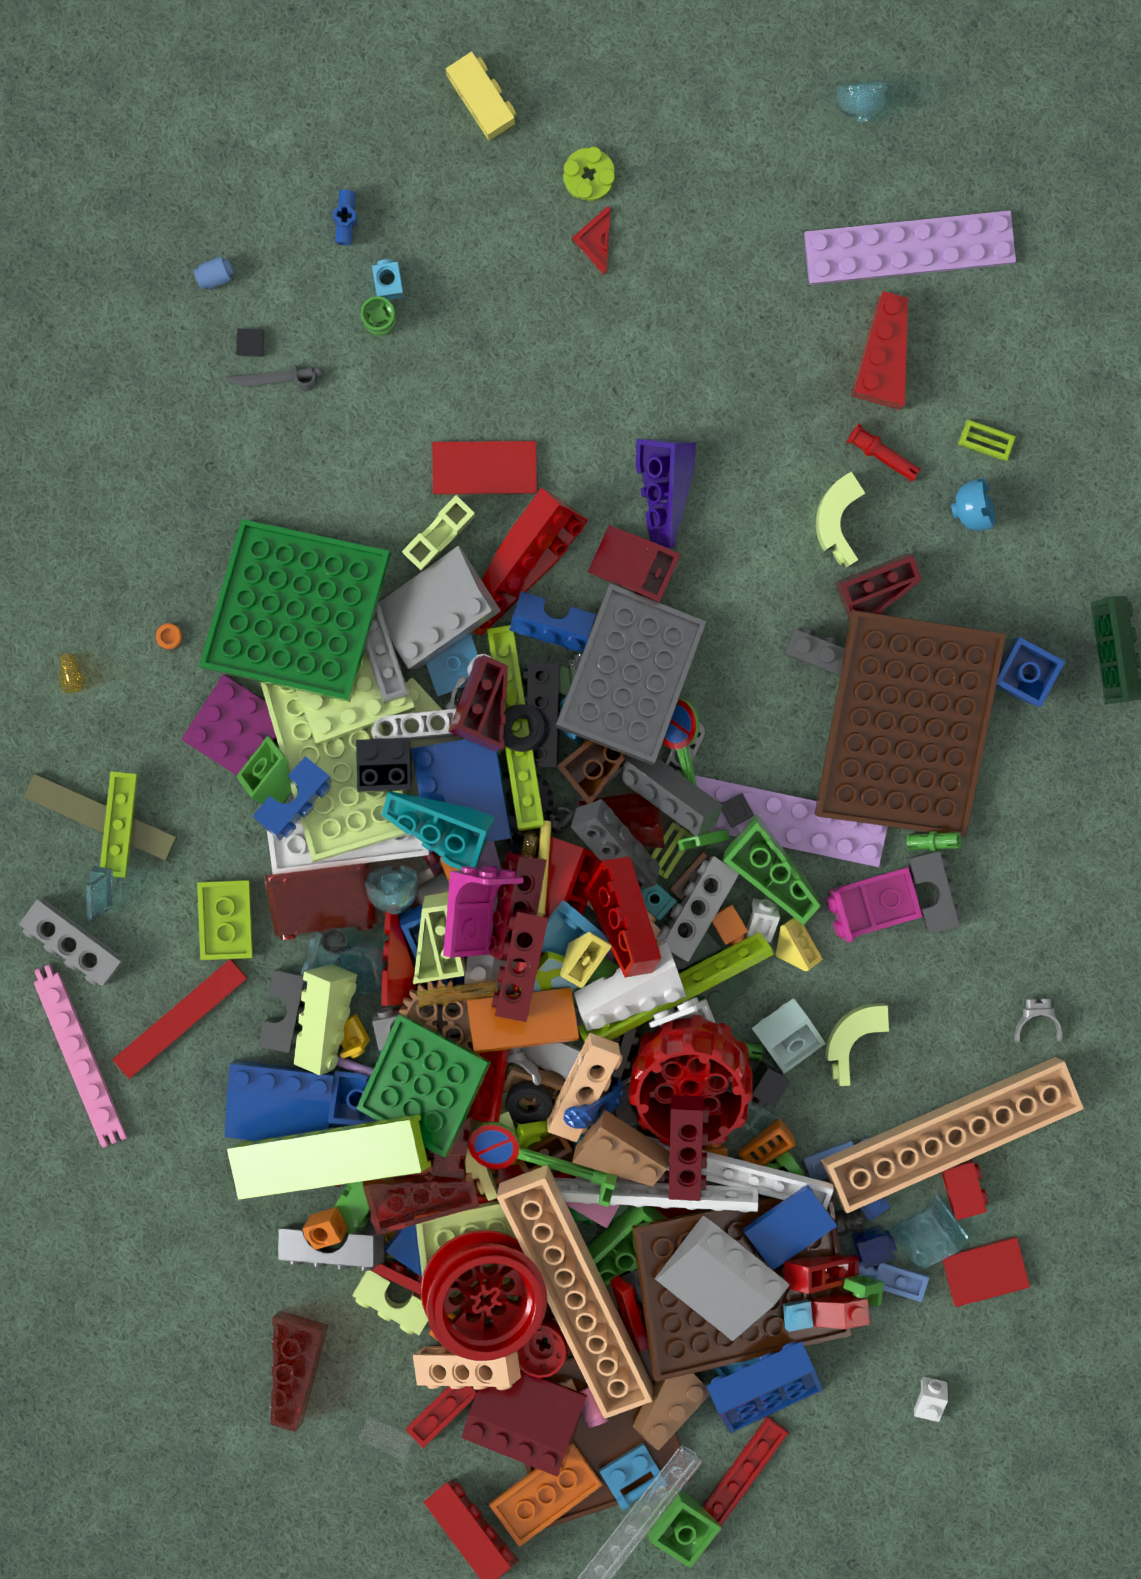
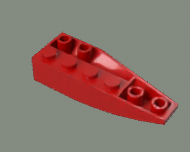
(530, 550)
(568, 876)

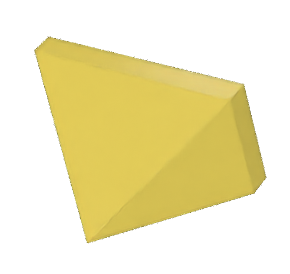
(797, 946)

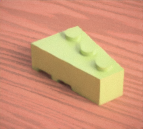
(430, 961)

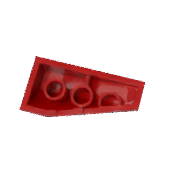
(399, 975)

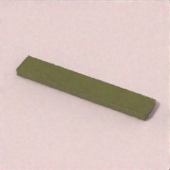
(93, 815)

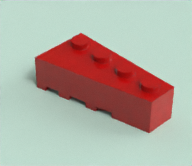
(883, 361)
(623, 916)
(470, 1531)

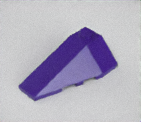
(667, 476)

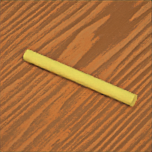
(544, 848)

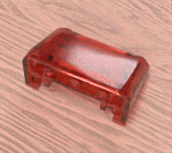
(320, 900)

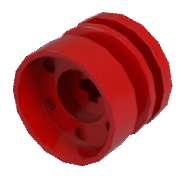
(543, 1358)

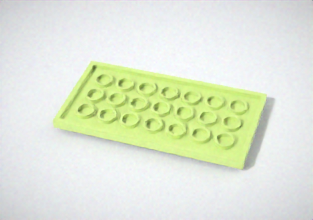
(343, 817)

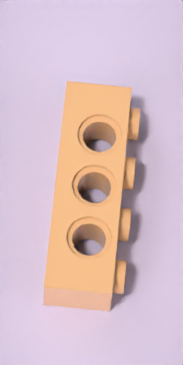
(594, 1052)
(429, 1370)

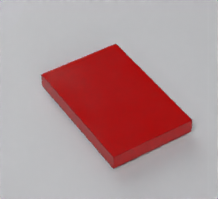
(985, 1271)

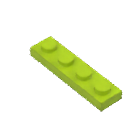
(119, 822)

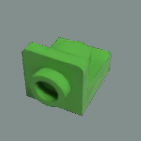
(865, 1287)

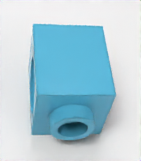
(390, 291)

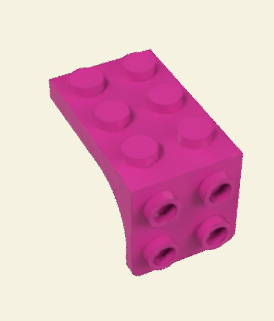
(873, 904)
(472, 909)

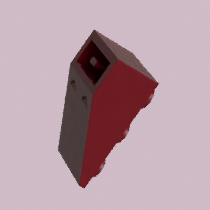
(634, 563)

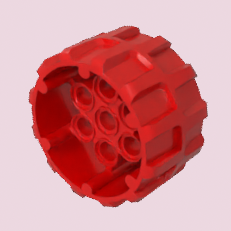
(681, 1043)

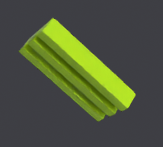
(965, 433)
(681, 832)

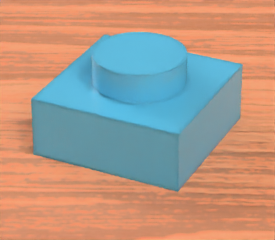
(798, 1315)

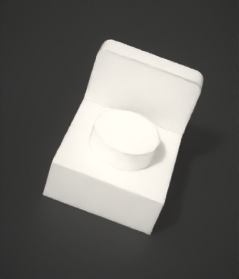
(763, 918)

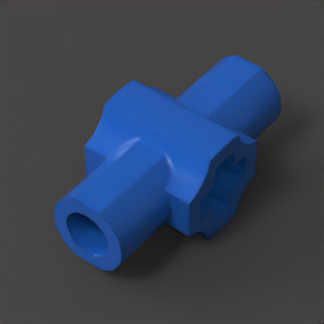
(345, 205)

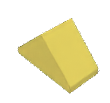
(583, 958)

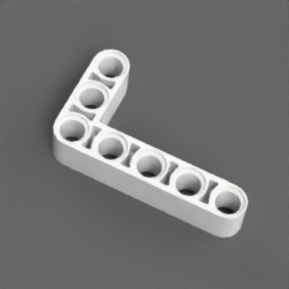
(421, 720)

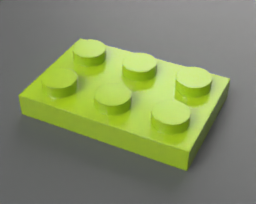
(225, 920)

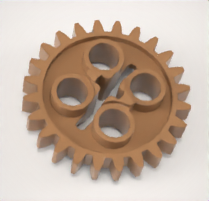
(451, 1020)

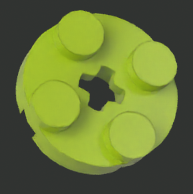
(593, 160)

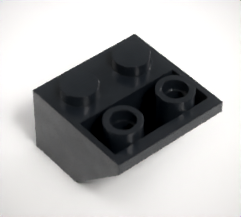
(384, 765)

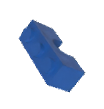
(567, 632)
(281, 818)

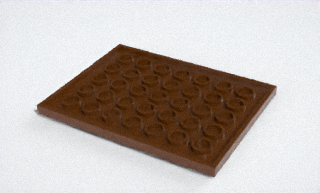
(909, 723)
(685, 1341)

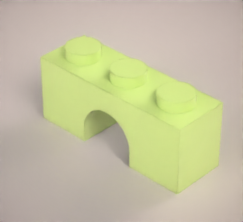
(439, 534)
(373, 1292)

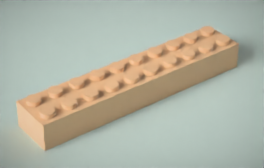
(952, 1134)
(576, 1291)

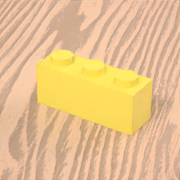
(481, 95)

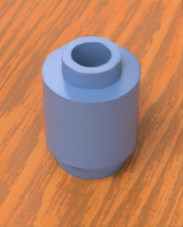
(214, 273)

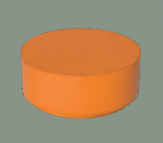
(169, 636)

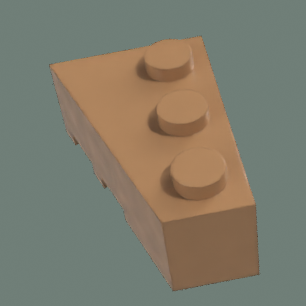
(621, 1151)
(670, 1407)

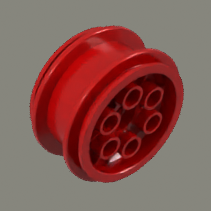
(512, 1321)

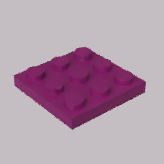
(230, 725)

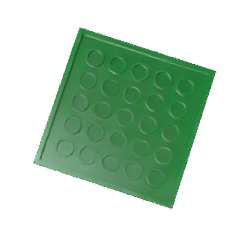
(295, 610)

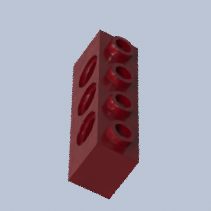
(525, 895)
(518, 1006)
(687, 1111)

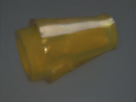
(69, 674)

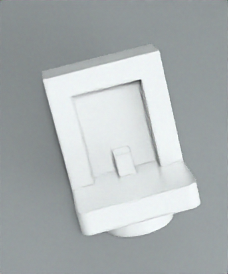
(931, 1399)

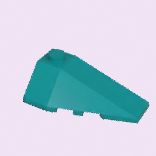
(446, 828)

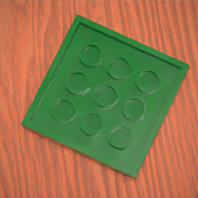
(425, 1077)

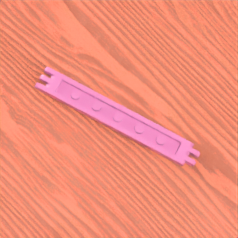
(79, 1056)

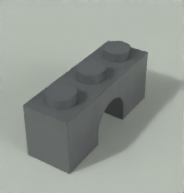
(942, 912)
(282, 1033)

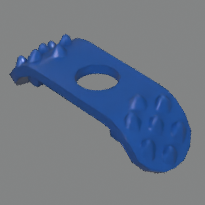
(586, 1115)

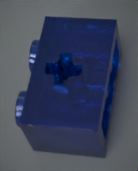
(874, 1246)

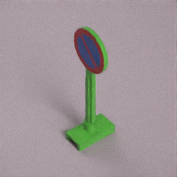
(679, 736)
(499, 1147)

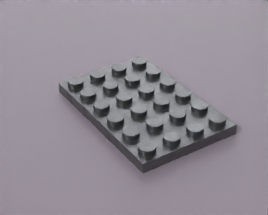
(631, 674)

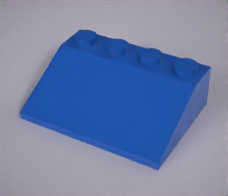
(466, 777)
(275, 1100)
(764, 1386)

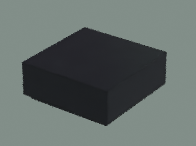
(250, 342)
(737, 810)

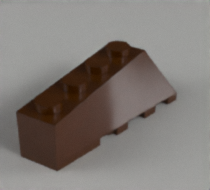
(591, 768)

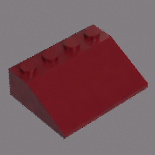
(527, 1422)

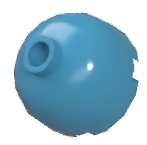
(974, 506)

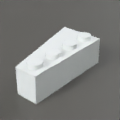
(623, 997)

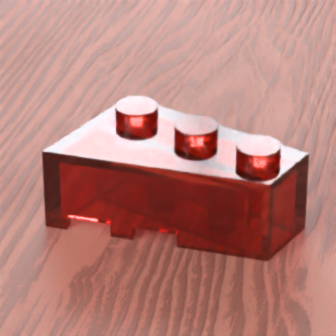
(638, 816)

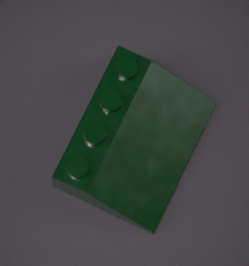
(1116, 649)

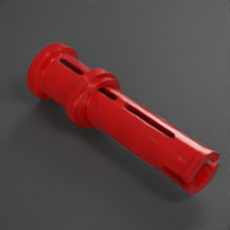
(872, 446)

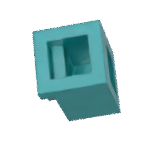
(664, 904)

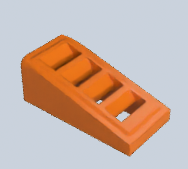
(769, 1133)

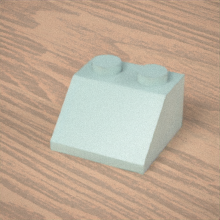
(788, 1035)

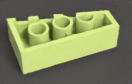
(324, 1017)

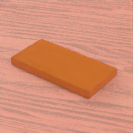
(548, 1022)
(543, 1498)

